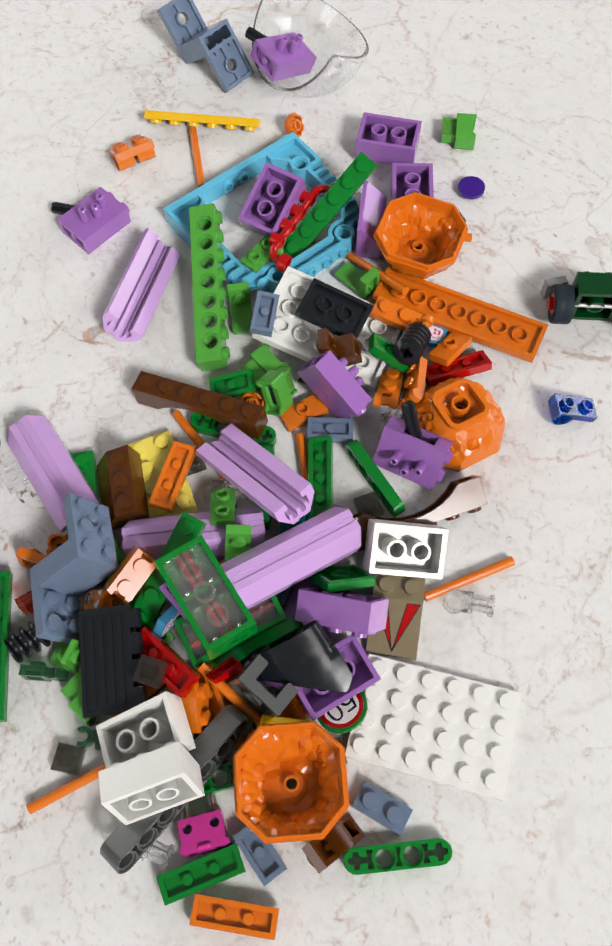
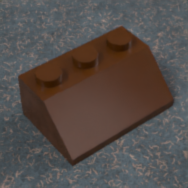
(122, 485)

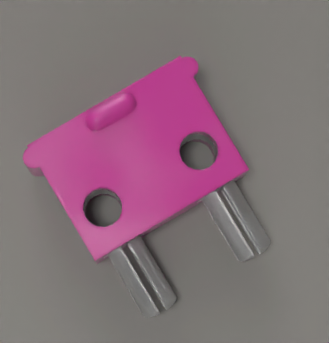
(203, 836)

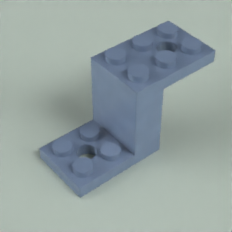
(214, 42)
(72, 569)

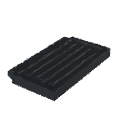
(109, 660)

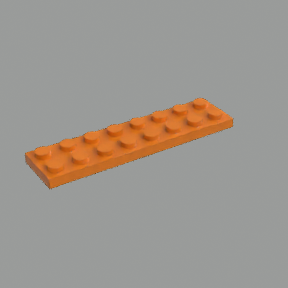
(467, 315)

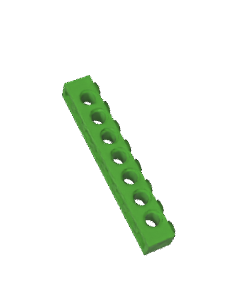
(201, 218)

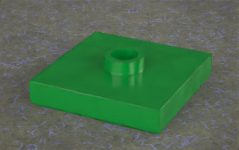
(342, 578)

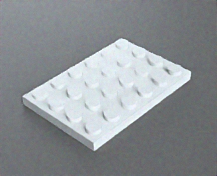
(299, 336)
(437, 728)

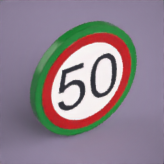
(346, 715)

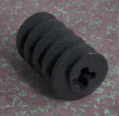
(412, 343)
(24, 643)

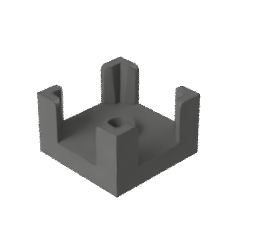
(255, 694)

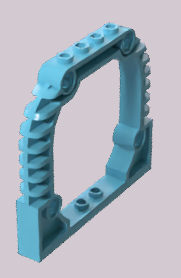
(297, 158)

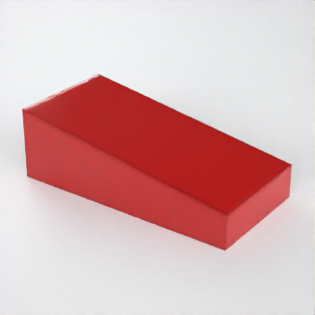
(225, 670)

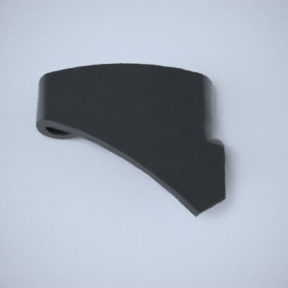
(306, 661)

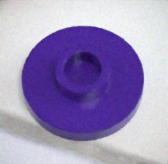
(471, 187)

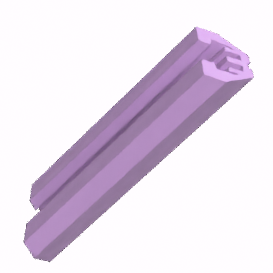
(140, 288)
(48, 465)
(259, 475)
(153, 533)
(293, 555)

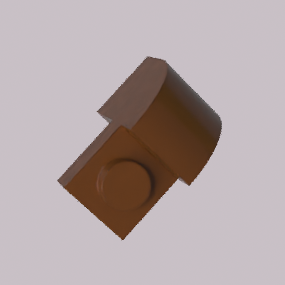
(343, 346)
(336, 843)

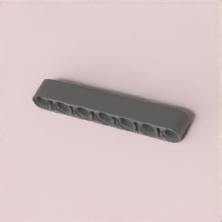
(212, 748)

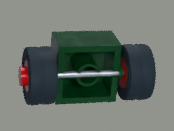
(583, 300)

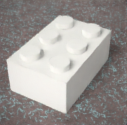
(405, 549)
(145, 729)
(150, 783)

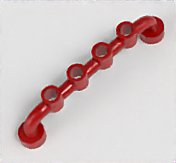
(288, 226)

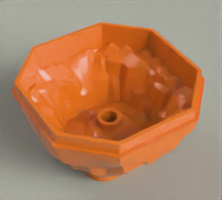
(420, 235)
(465, 416)
(285, 753)

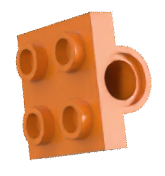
(124, 154)

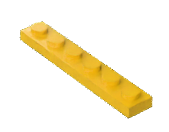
(194, 120)

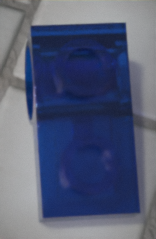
(568, 407)

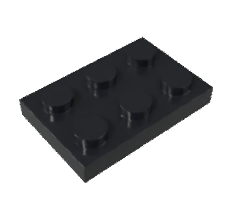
(333, 309)

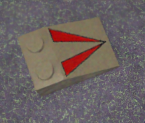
(403, 616)

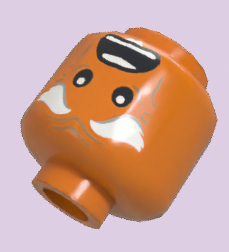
(100, 598)

